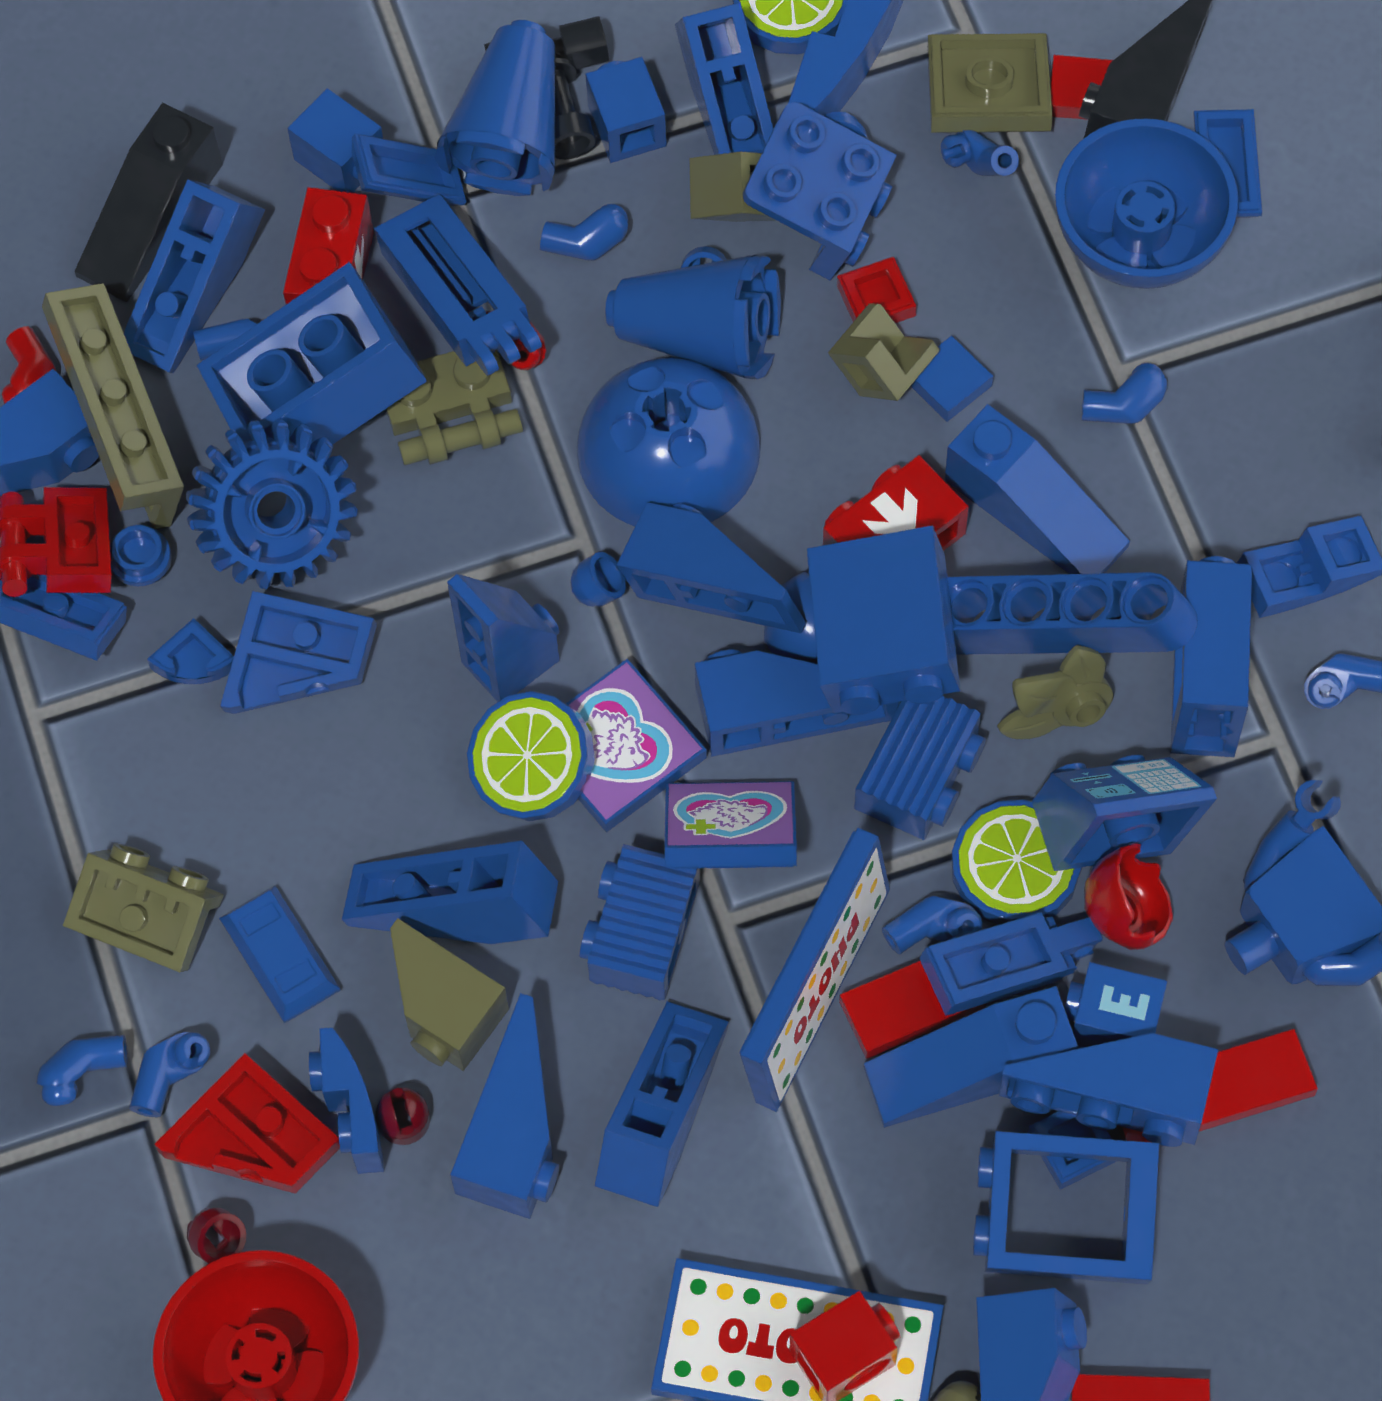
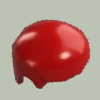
(1128, 899)

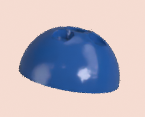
(1161, 181)
(694, 458)

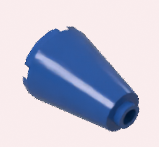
(506, 115)
(703, 313)

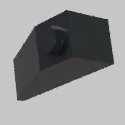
(1149, 73)
(145, 197)

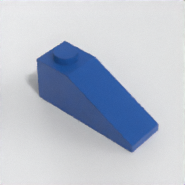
(725, 79)
(190, 272)
(43, 436)
(1031, 494)
(691, 564)
(501, 635)
(767, 701)
(457, 894)
(967, 1056)
(659, 1104)
(508, 1141)
(1029, 1345)

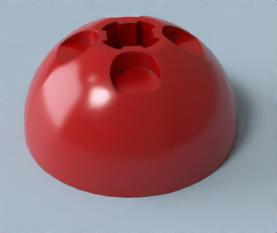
(246, 1316)

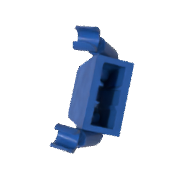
(1308, 905)

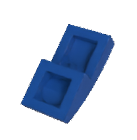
(1315, 567)

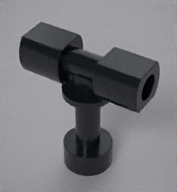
(579, 46)

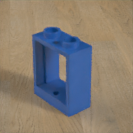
(1213, 667)
(1138, 1214)

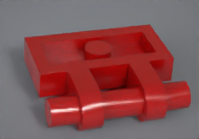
(74, 538)

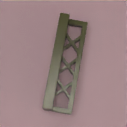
(114, 401)

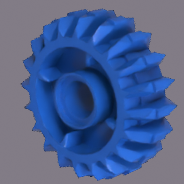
(248, 474)

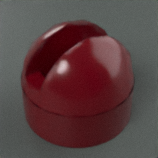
(416, 1109)
(222, 1222)

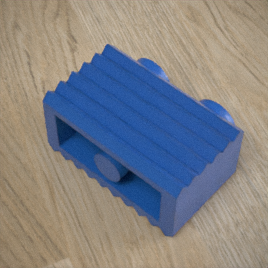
(918, 764)
(640, 923)

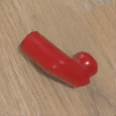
(31, 359)

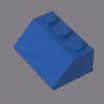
(314, 363)

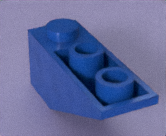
(1129, 1083)

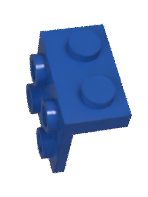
(821, 184)

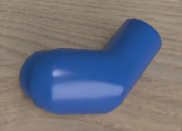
(1340, 678)

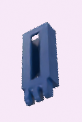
(453, 276)

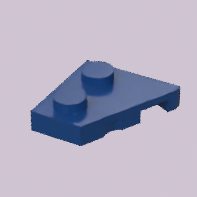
(295, 652)

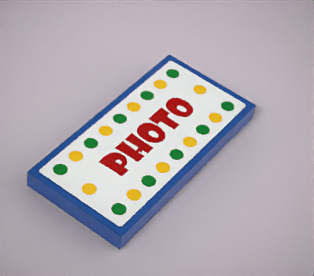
(815, 969)
(732, 1338)

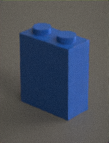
(883, 621)

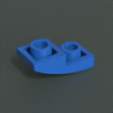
(343, 1089)

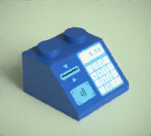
(1106, 807)

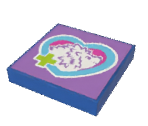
(634, 742)
(730, 825)

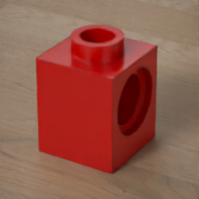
(845, 1347)

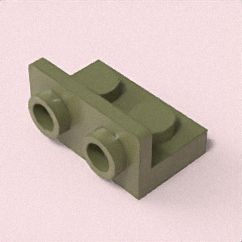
(141, 906)

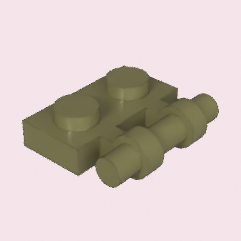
(449, 394)

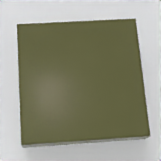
(989, 82)

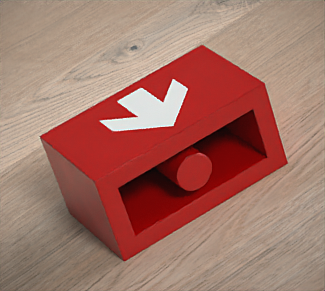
(330, 233)
(899, 502)

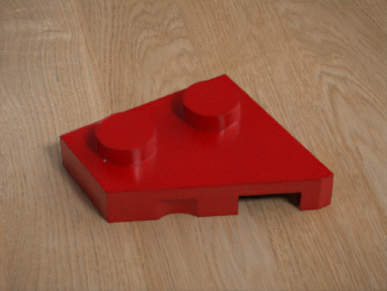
(251, 1131)

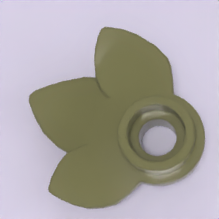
(1069, 697)

